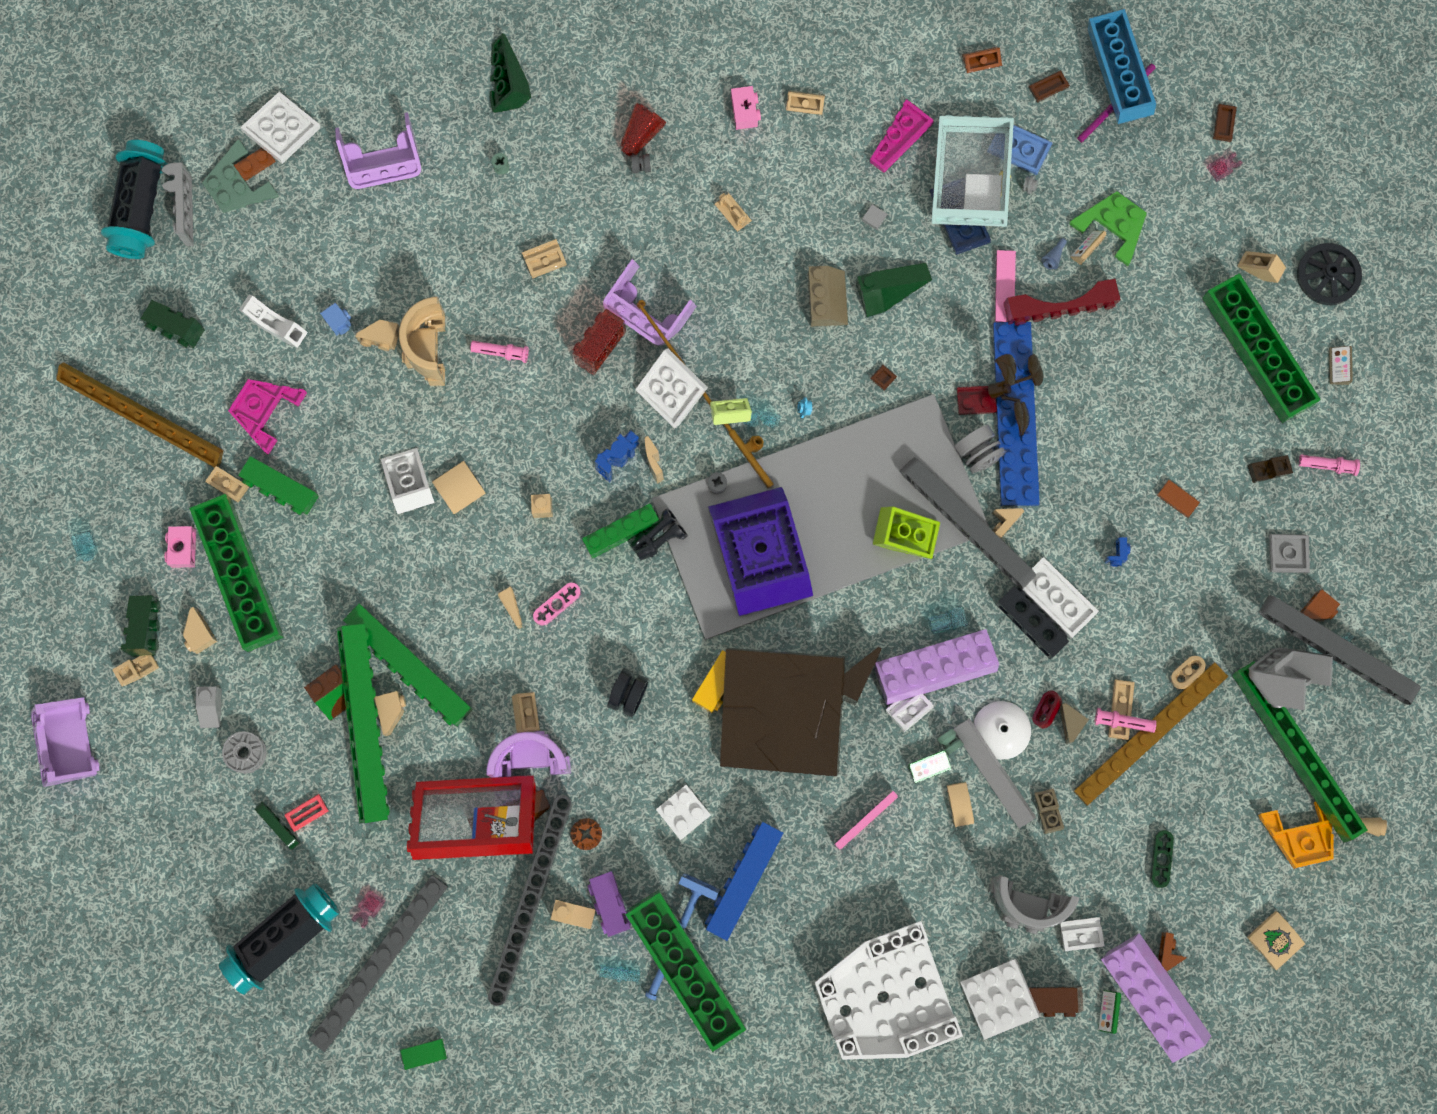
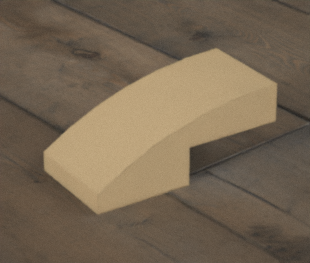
(136, 669)
(960, 804)

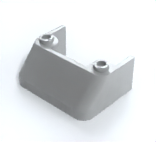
(1286, 673)

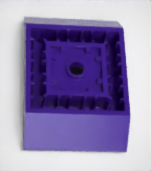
(766, 577)

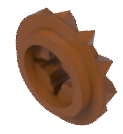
(576, 835)

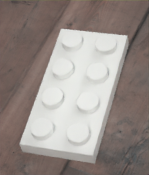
(1059, 599)

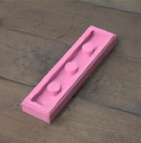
(1004, 282)
(866, 820)

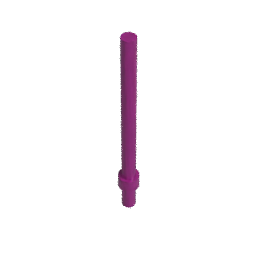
(1149, 69)

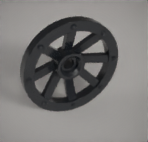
(1327, 276)

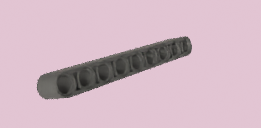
(968, 523)
(1342, 650)

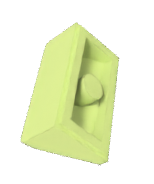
(730, 411)

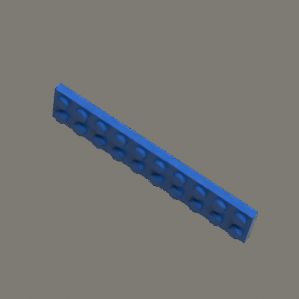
(1019, 464)

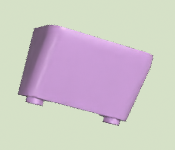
(63, 741)

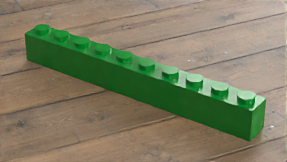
(362, 724)
(1304, 760)

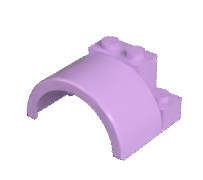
(527, 752)

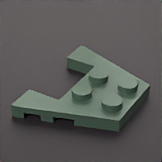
(229, 187)

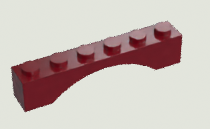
(1025, 308)

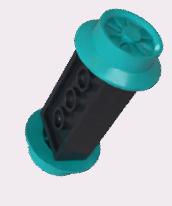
(134, 199)
(278, 938)

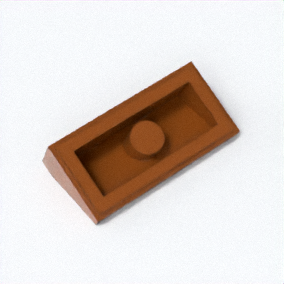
(982, 59)

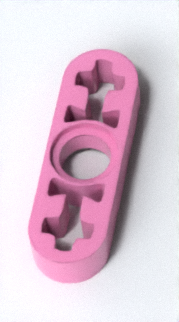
(542, 609)

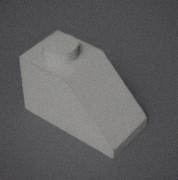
(208, 706)

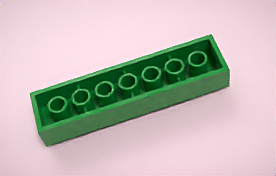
(1261, 348)
(236, 573)
(685, 970)

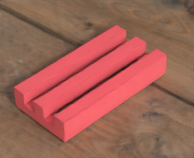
(321, 804)

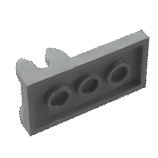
(183, 200)

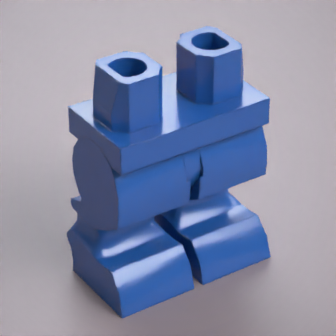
(618, 455)

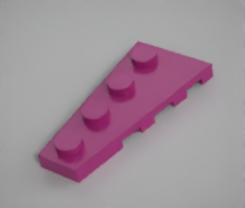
(901, 135)

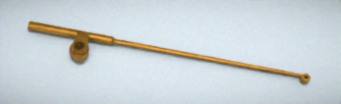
(754, 444)

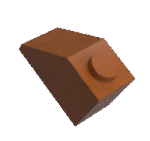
(1321, 607)

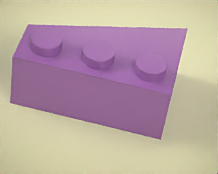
(609, 904)

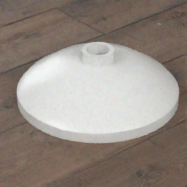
(1007, 714)

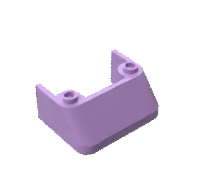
(381, 165)
(620, 302)

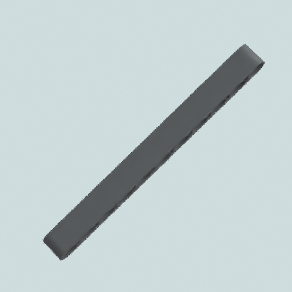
(531, 910)

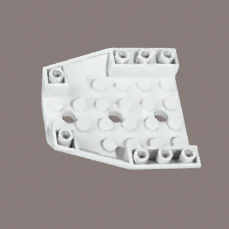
(910, 1017)

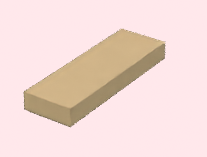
(1122, 703)

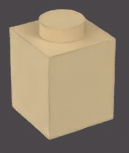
(541, 505)

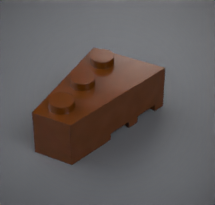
(1058, 1000)

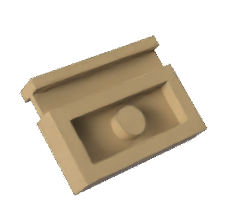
(544, 258)

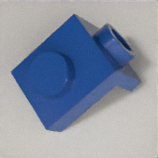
(1122, 553)

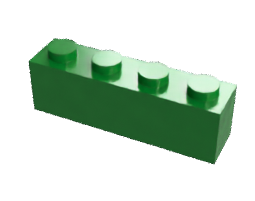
(278, 485)
(620, 531)

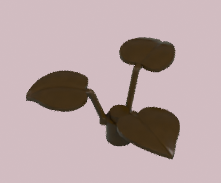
(1002, 389)

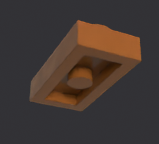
(254, 163)

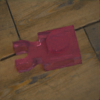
(1221, 168)
(369, 906)

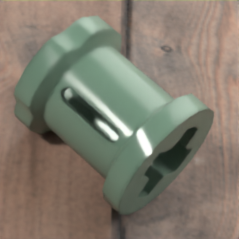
(498, 168)

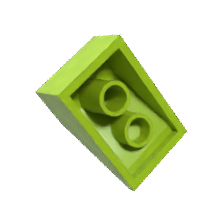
(906, 532)

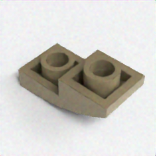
(1049, 811)

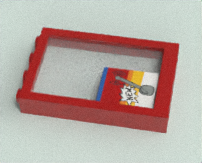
(472, 817)

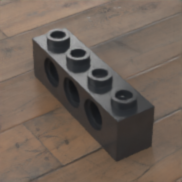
(1034, 633)

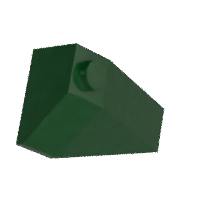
(510, 84)
(887, 287)

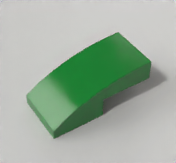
(423, 1054)

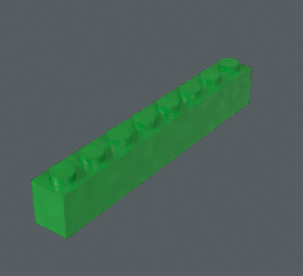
(412, 669)

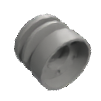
(979, 447)

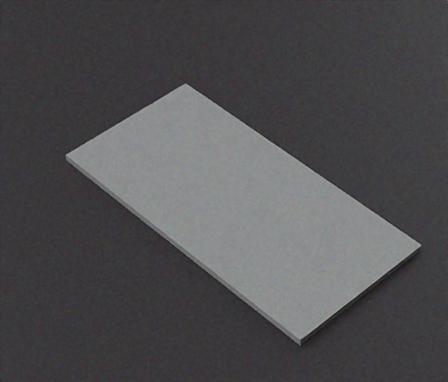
(835, 503)

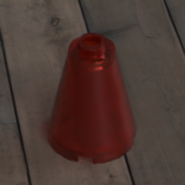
(640, 130)

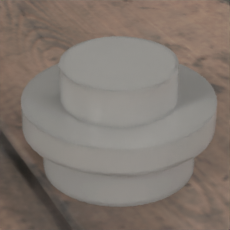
(1030, 184)

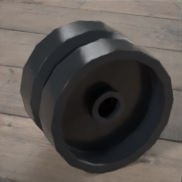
(626, 691)

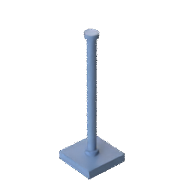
(698, 889)

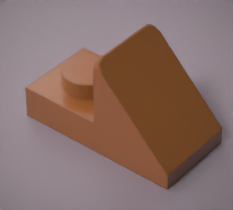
(1165, 957)

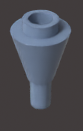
(1052, 258)

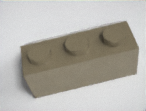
(827, 296)

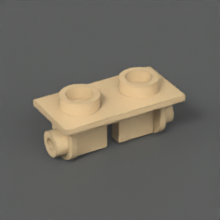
(732, 211)

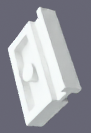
(909, 711)
(1081, 934)

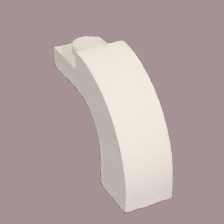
(272, 322)

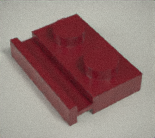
(975, 401)

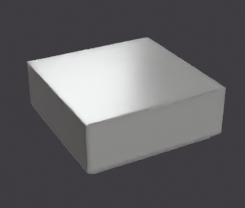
(874, 217)

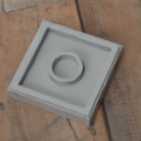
(1289, 553)

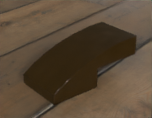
(1270, 469)

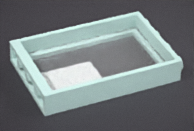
(973, 171)

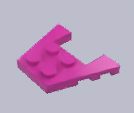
(256, 405)

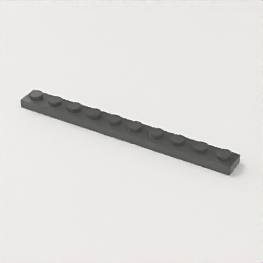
(378, 963)

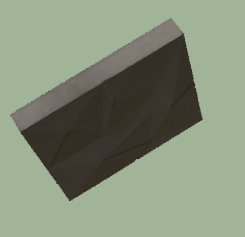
(782, 711)

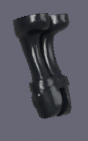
(651, 549)

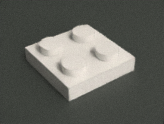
(683, 812)

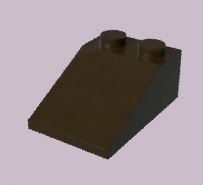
(857, 677)

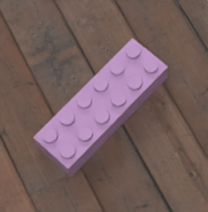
(936, 666)
(1156, 998)

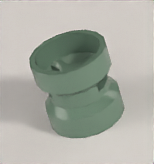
(948, 737)

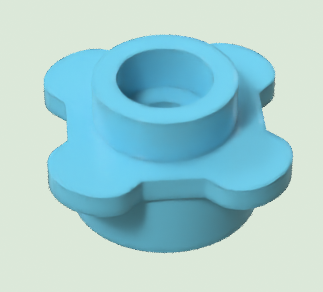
(804, 407)

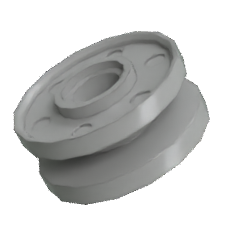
(232, 752)

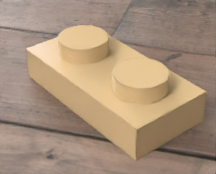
(227, 484)

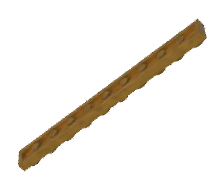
(139, 415)
(1144, 740)

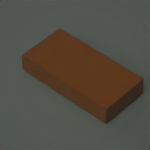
(1049, 86)
(1224, 122)

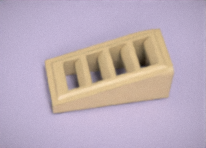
(509, 601)

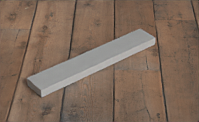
(994, 773)

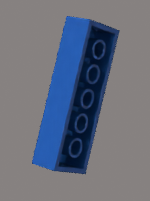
(744, 881)

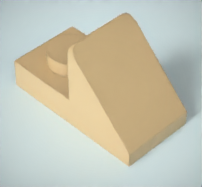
(1008, 517)

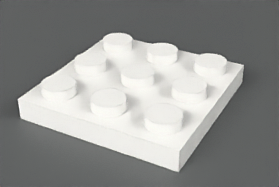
(280, 127)
(671, 388)
(1000, 999)

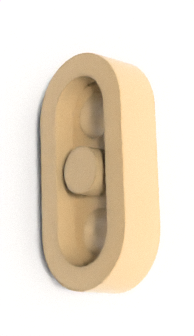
(1186, 672)

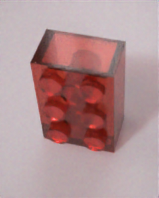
(599, 341)

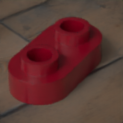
(1046, 709)

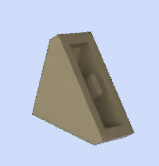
(1072, 722)

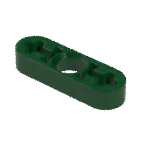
(273, 822)
(1165, 874)

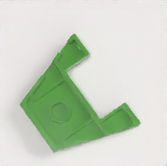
(1120, 218)

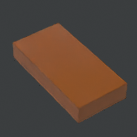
(1178, 498)

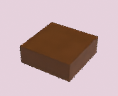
(883, 377)

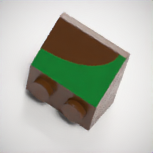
(328, 692)

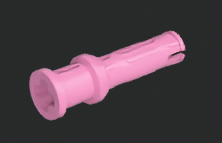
(509, 351)
(1338, 465)
(1115, 719)

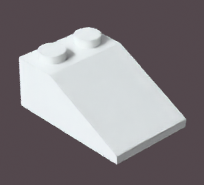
(407, 481)

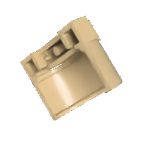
(421, 344)

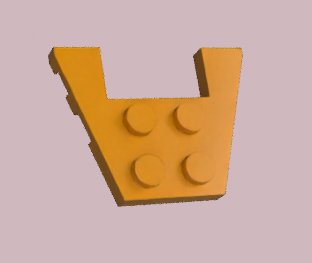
(1302, 844)

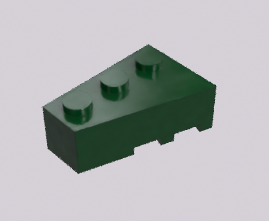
(142, 626)

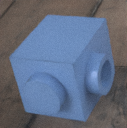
(337, 319)

